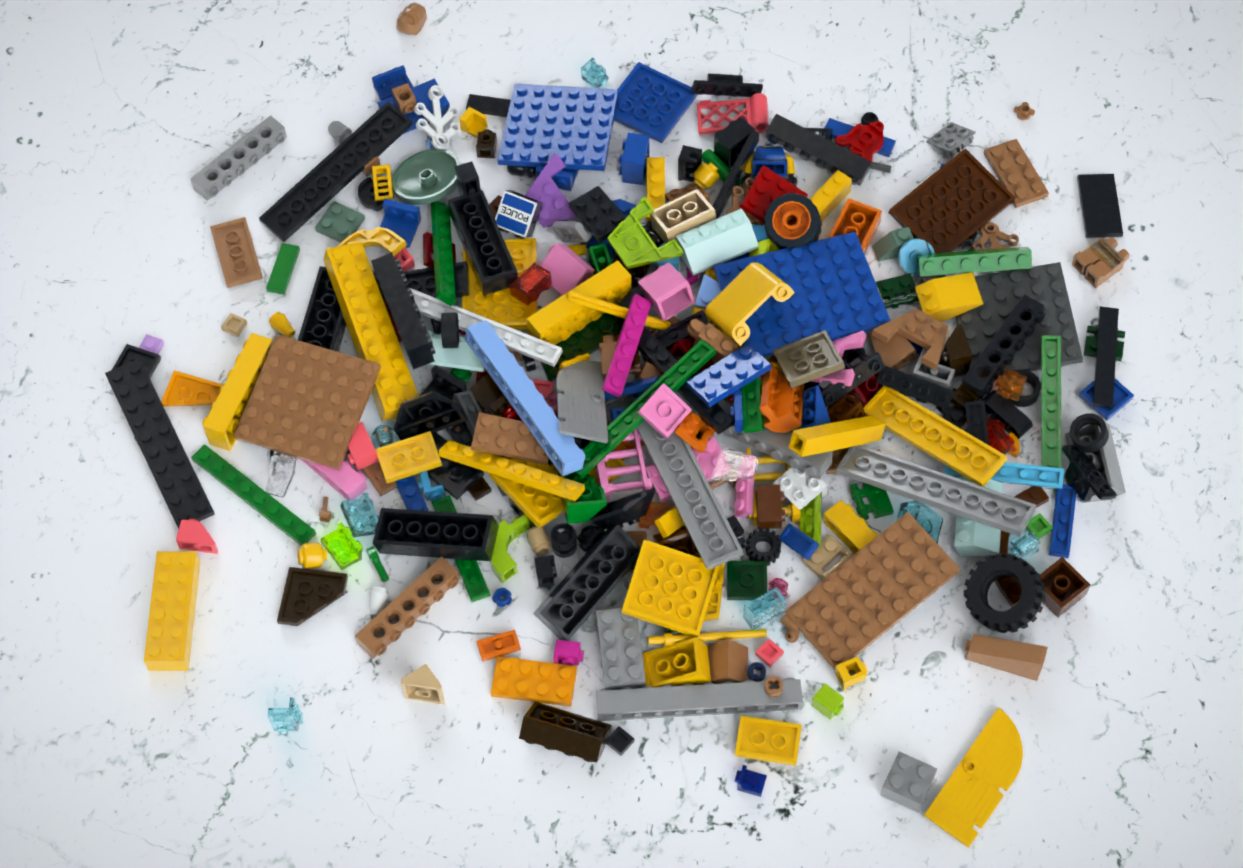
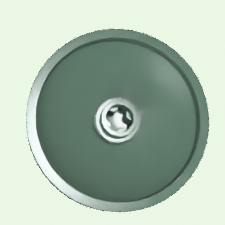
(426, 176)

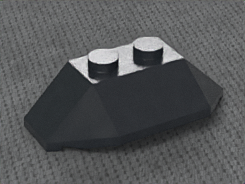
(426, 414)
(624, 510)

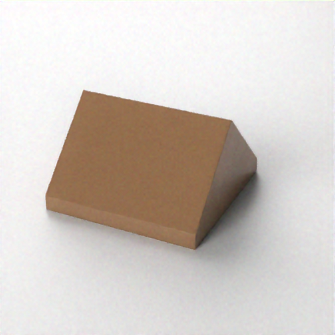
(728, 662)

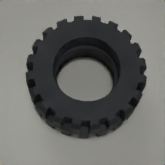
(986, 574)

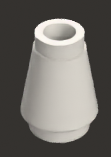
(378, 600)

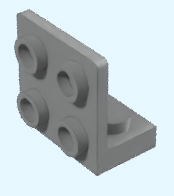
(571, 231)

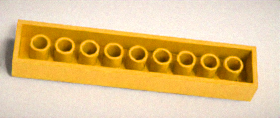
(370, 326)

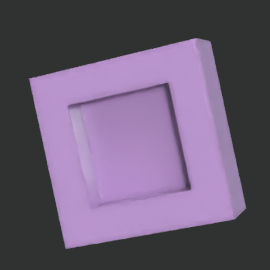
(152, 344)

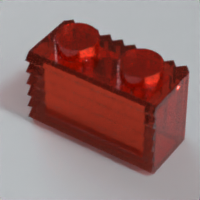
(531, 284)

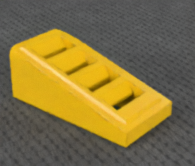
(382, 169)

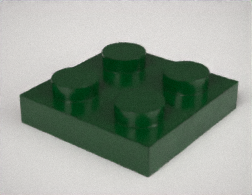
(746, 579)

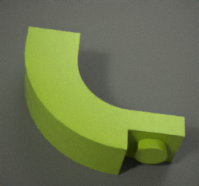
(501, 563)

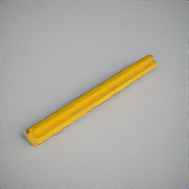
(612, 309)

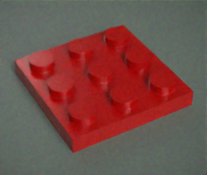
(764, 190)

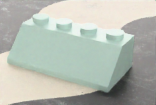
(717, 241)
(455, 357)
(974, 537)

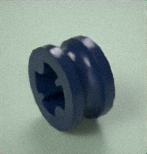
(758, 666)

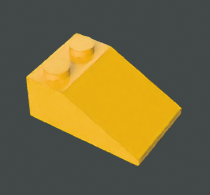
(949, 296)
(677, 664)

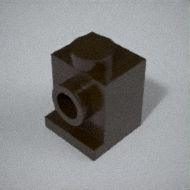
(486, 144)

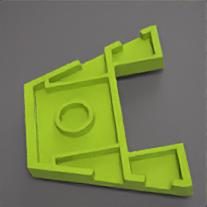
(635, 245)

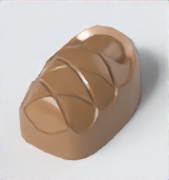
(411, 19)

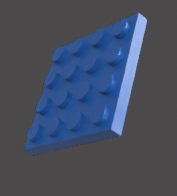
(652, 102)

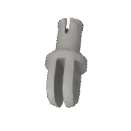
(339, 131)

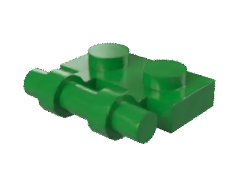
(877, 498)

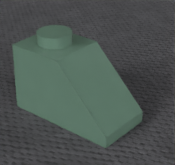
(890, 244)

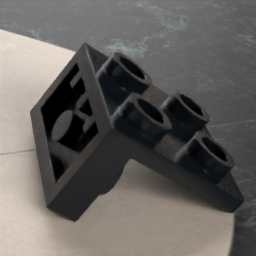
(444, 383)

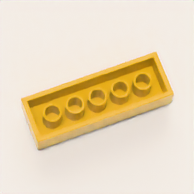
(563, 318)
(235, 393)
(172, 611)

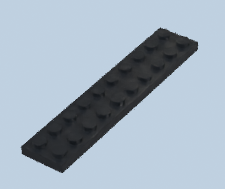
(335, 171)
(159, 443)

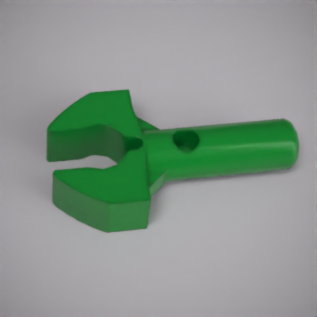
(374, 558)

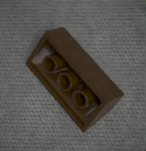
(564, 732)

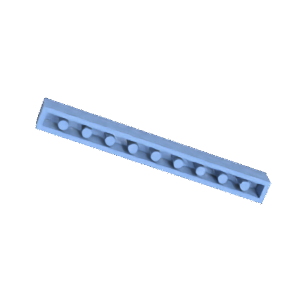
(524, 397)

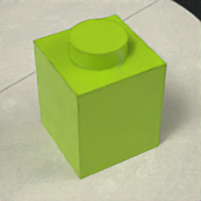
(828, 702)

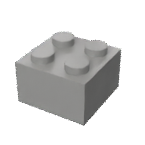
(908, 781)

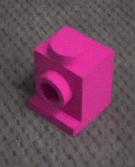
(568, 653)

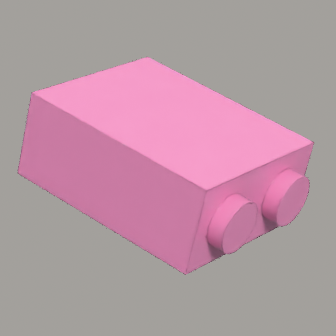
(566, 268)

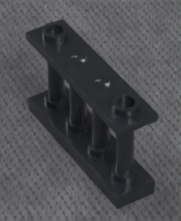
(863, 371)

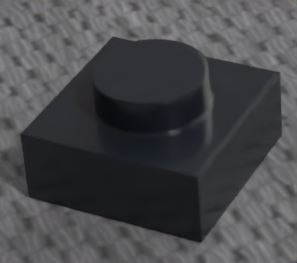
(619, 741)

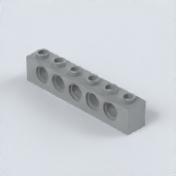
(238, 158)

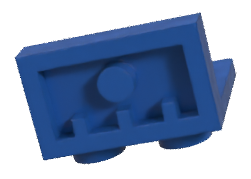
(401, 219)

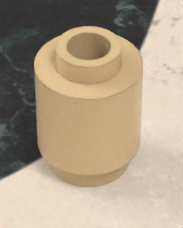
(539, 541)

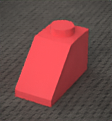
(361, 449)
(195, 537)

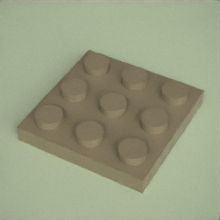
(808, 359)

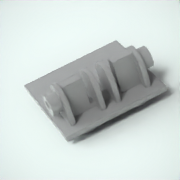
(952, 139)

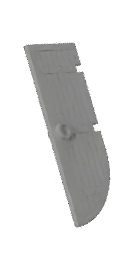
(582, 401)

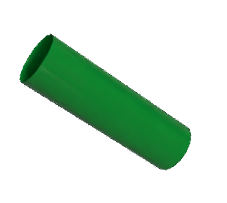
(709, 156)

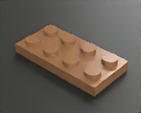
(1016, 172)
(236, 252)
(507, 439)

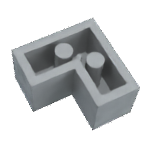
(941, 376)

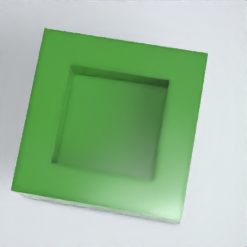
(1039, 526)

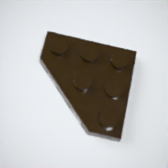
(309, 593)

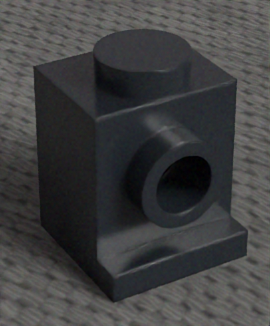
(545, 571)

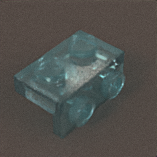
(360, 516)
(286, 718)

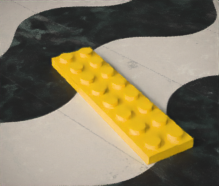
(935, 436)

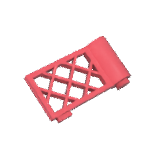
(755, 108)

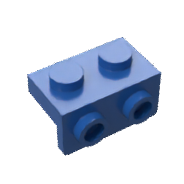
(388, 80)

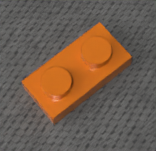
(498, 645)

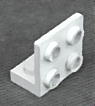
(801, 487)

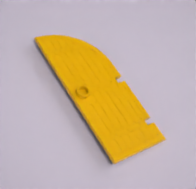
(974, 785)

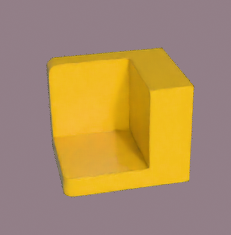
(473, 122)

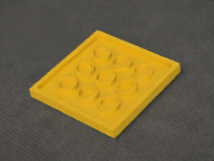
(669, 589)

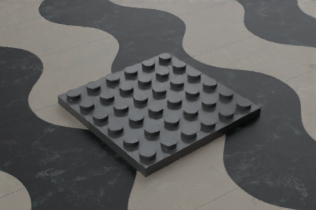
(1001, 295)

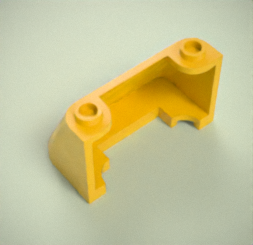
(742, 298)

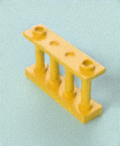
(790, 510)

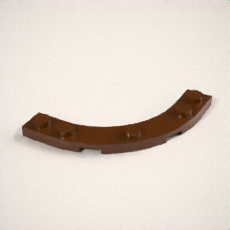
(1009, 585)

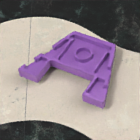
(544, 189)

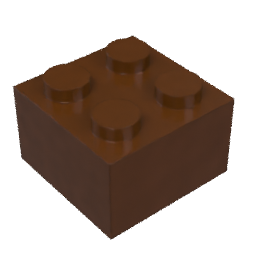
(1063, 586)

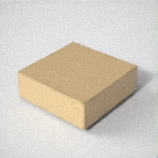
(234, 325)

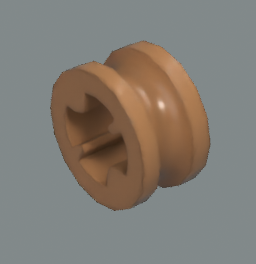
(774, 692)

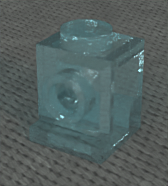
(594, 74)

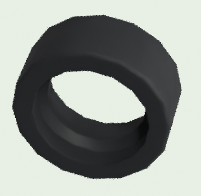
(450, 330)
(1034, 381)
(1085, 419)

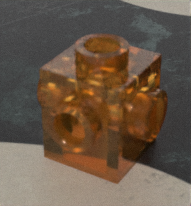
(1010, 384)

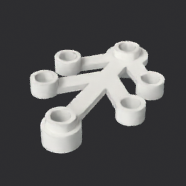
(436, 120)

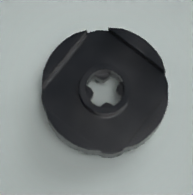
(366, 196)

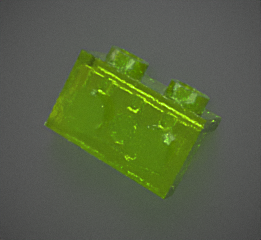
(342, 546)

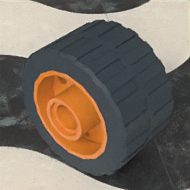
(788, 209)

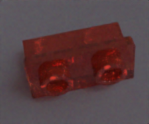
(998, 438)

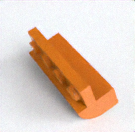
(780, 402)

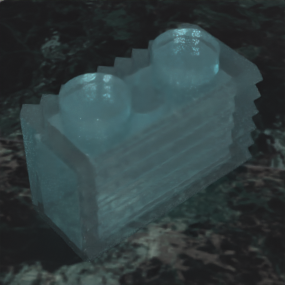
(764, 608)

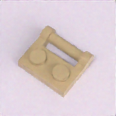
(825, 555)

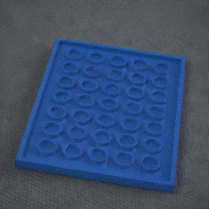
(830, 289)

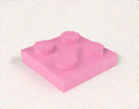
(664, 410)

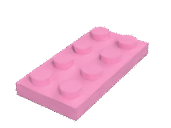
(706, 460)

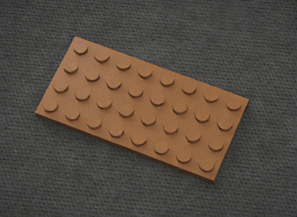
(872, 591)

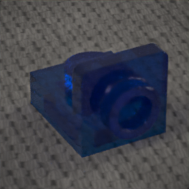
(750, 781)

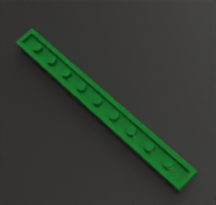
(630, 419)

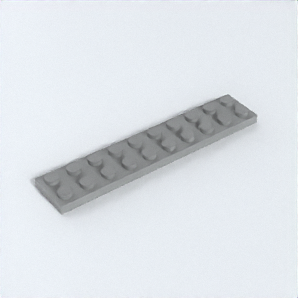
(937, 489)
(692, 496)

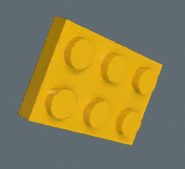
(408, 457)
(768, 740)

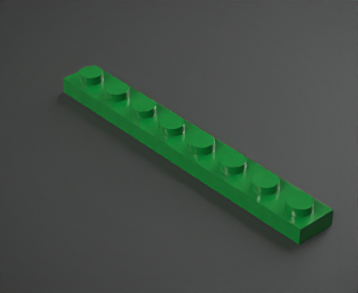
(443, 253)
(1051, 401)
(253, 495)

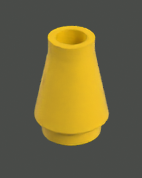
(281, 324)

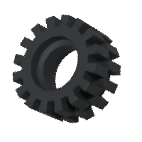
(763, 536)

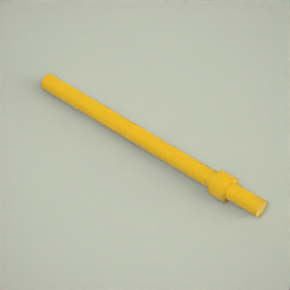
(669, 639)

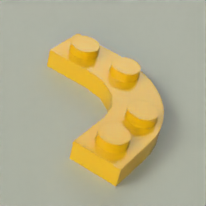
(377, 237)

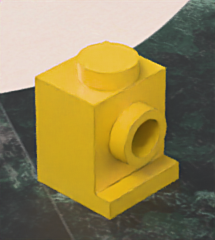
(851, 666)

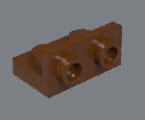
(845, 409)

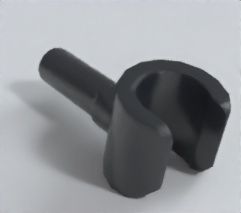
(969, 242)

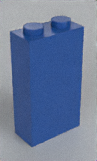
(421, 95)

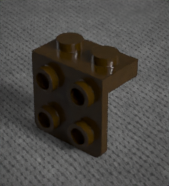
(489, 396)

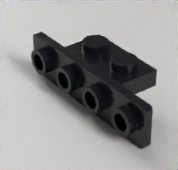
(725, 85)
(915, 387)
(1085, 476)

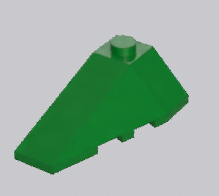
(588, 503)

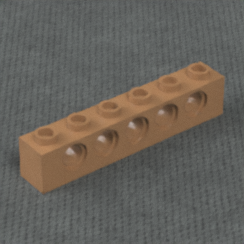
(440, 570)

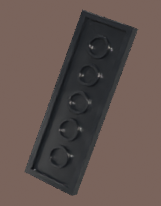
(424, 280)

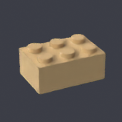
(682, 215)

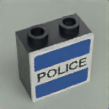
(518, 214)

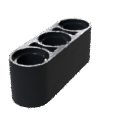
(1008, 414)

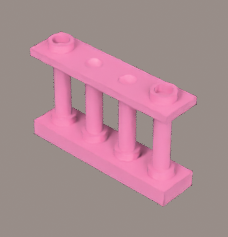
(604, 473)

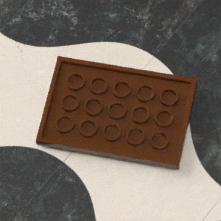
(952, 203)

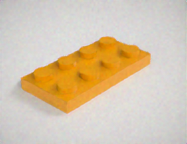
(534, 681)

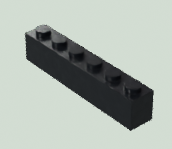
(817, 149)

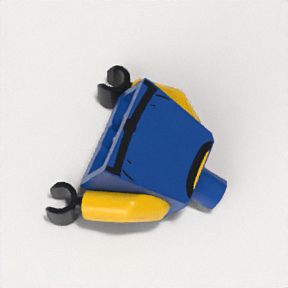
(774, 159)

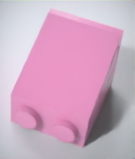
(667, 291)

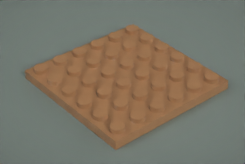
(307, 402)

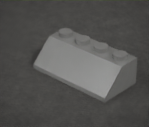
(1103, 459)

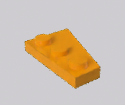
(190, 391)

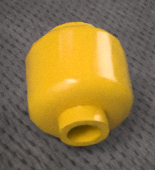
(706, 175)
(311, 555)

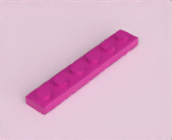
(626, 345)

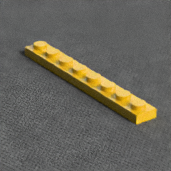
(512, 470)

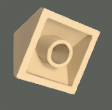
(423, 686)

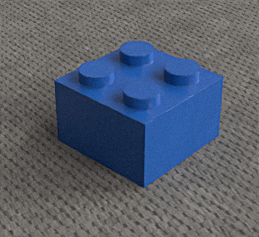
(634, 158)

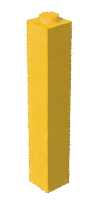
(836, 435)

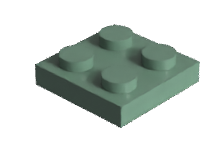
(339, 222)

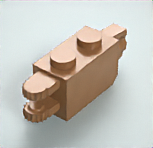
(713, 337)

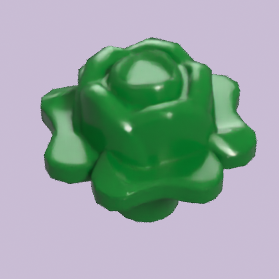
(461, 374)

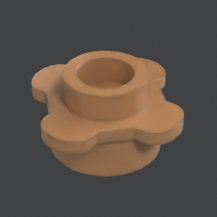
(1024, 111)

